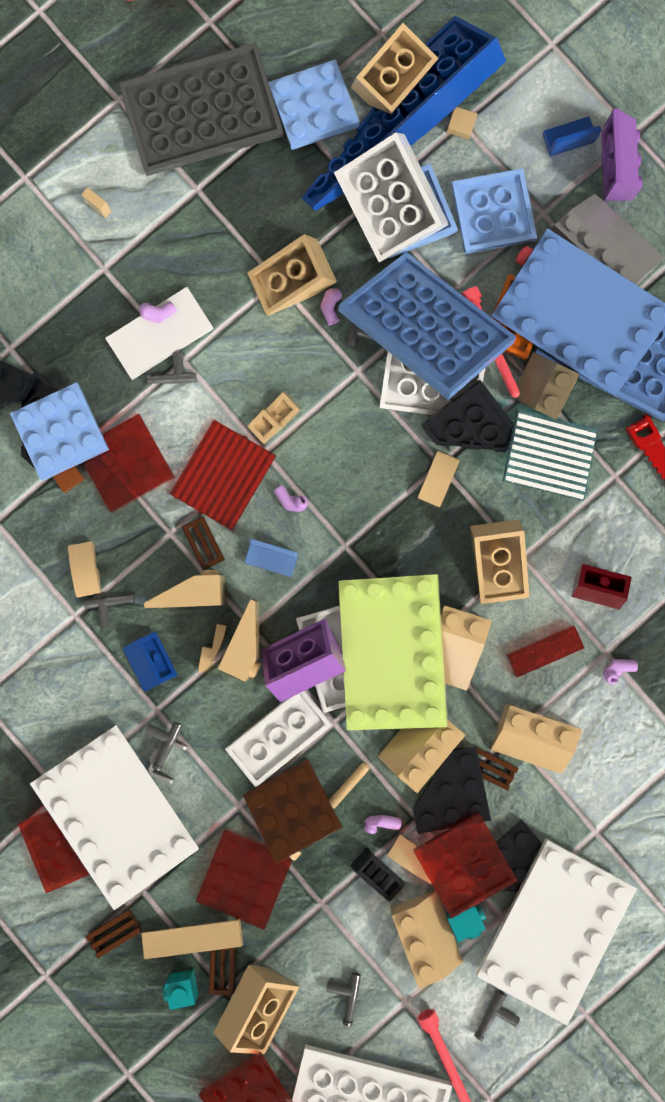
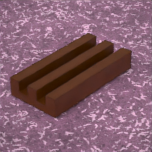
(194, 524)
(509, 777)
(95, 944)
(222, 991)

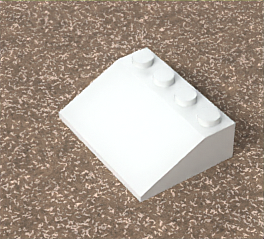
(391, 197)
(410, 393)

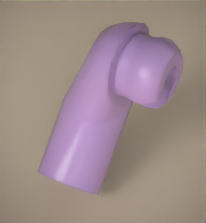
(327, 305)
(156, 314)
(290, 503)
(616, 667)
(384, 821)

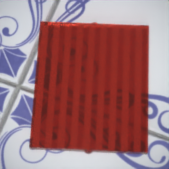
(223, 475)

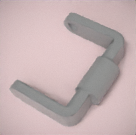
(153, 758)

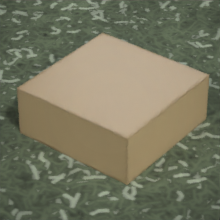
(462, 123)
(96, 202)

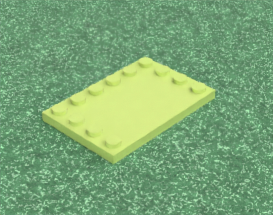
(393, 653)

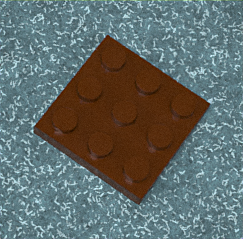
(292, 811)

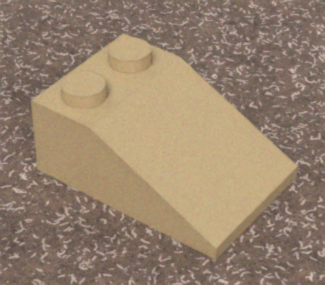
(292, 275)
(500, 561)
(198, 590)
(462, 644)
(244, 649)

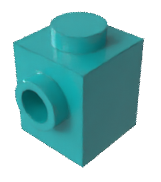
(468, 923)
(180, 989)

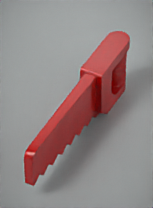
(650, 444)

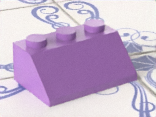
(620, 157)
(302, 661)

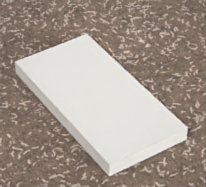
(148, 343)
(332, 691)
(278, 737)

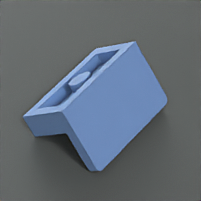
(271, 558)

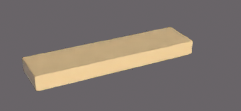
(192, 939)

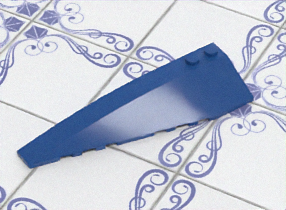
(463, 63)

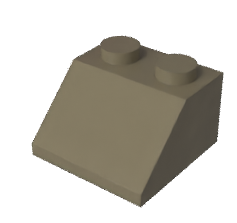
(546, 385)

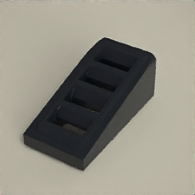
(366, 863)

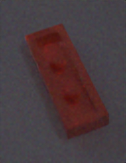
(545, 651)

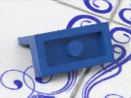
(570, 136)
(149, 661)

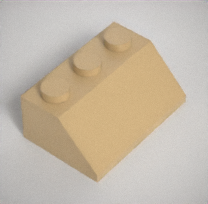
(394, 70)
(535, 738)
(419, 752)
(426, 938)
(255, 1010)

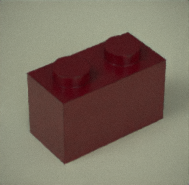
(601, 586)

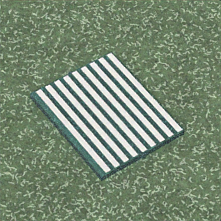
(550, 455)

